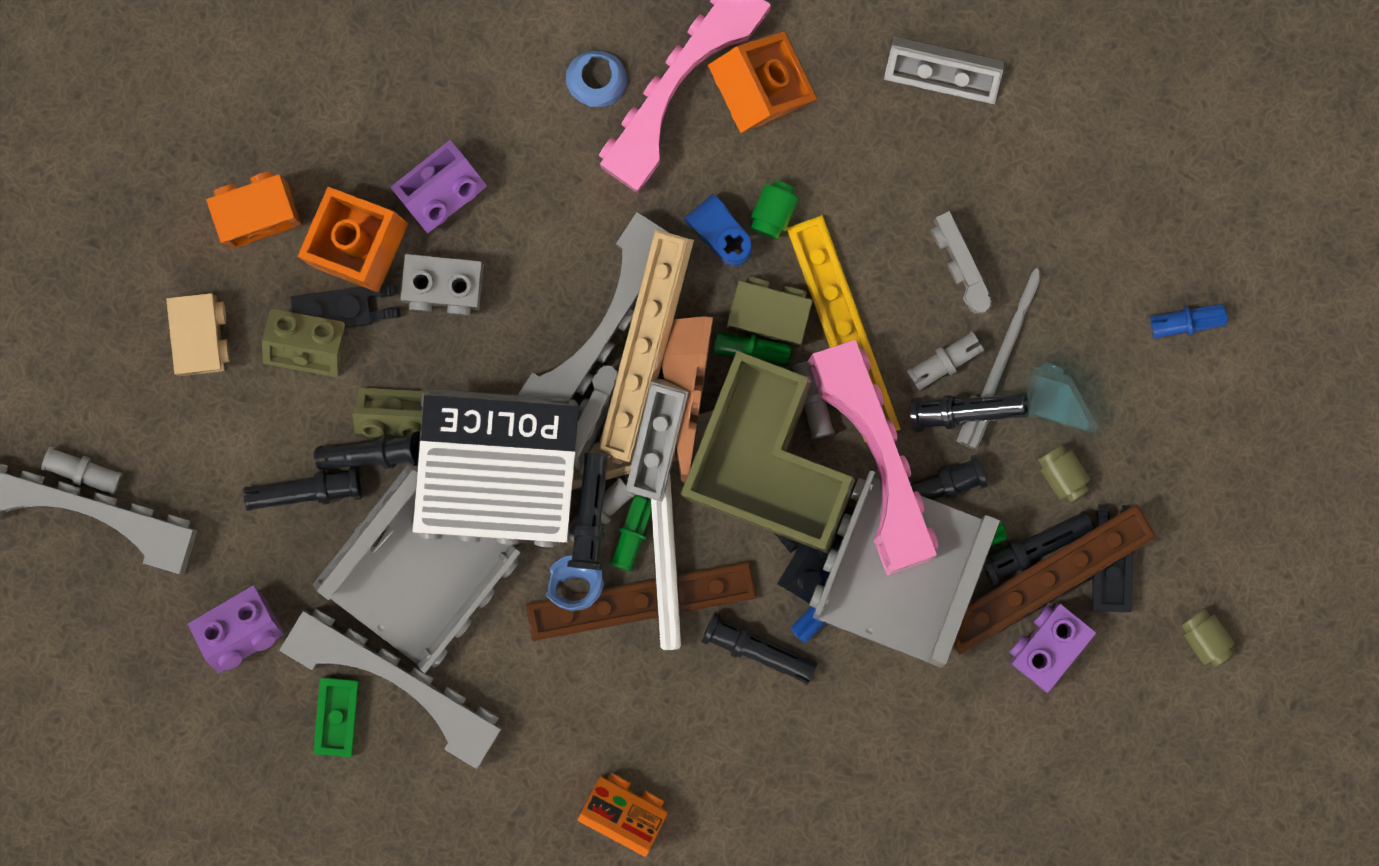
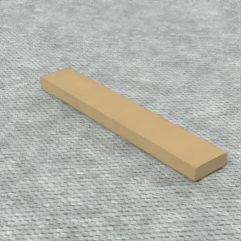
(645, 342)

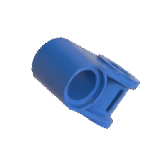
(716, 226)

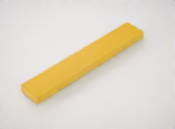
(833, 296)

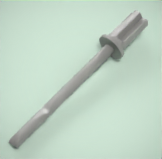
(972, 432)

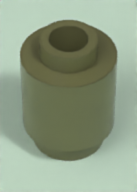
(1064, 473)
(1208, 638)

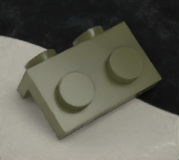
(387, 412)

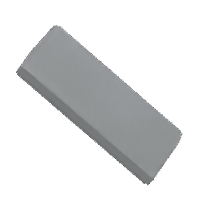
(946, 66)
(657, 440)

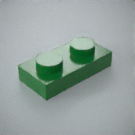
(336, 717)

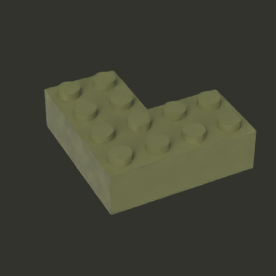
(746, 462)

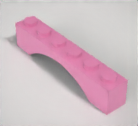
(636, 151)
(845, 383)

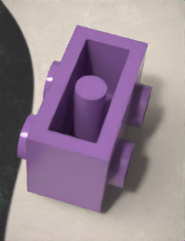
(439, 186)
(236, 630)
(1055, 651)

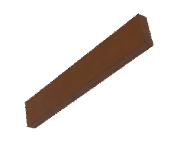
(1053, 577)
(639, 601)

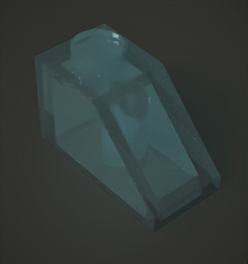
(1057, 399)

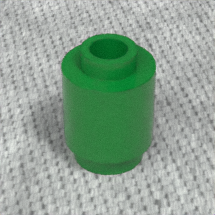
(774, 209)

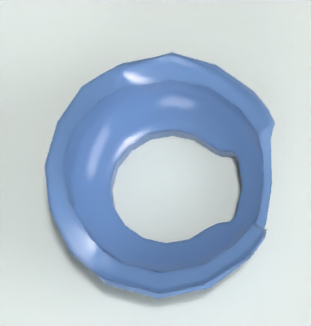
(596, 97)
(562, 573)

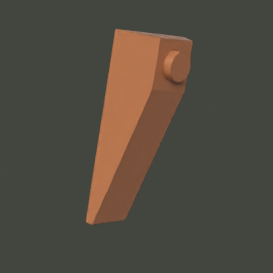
(685, 366)

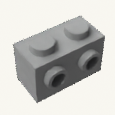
(442, 277)

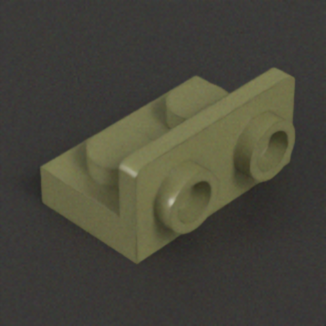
(303, 342)

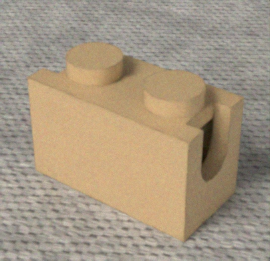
(197, 334)

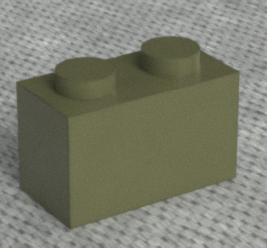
(769, 311)

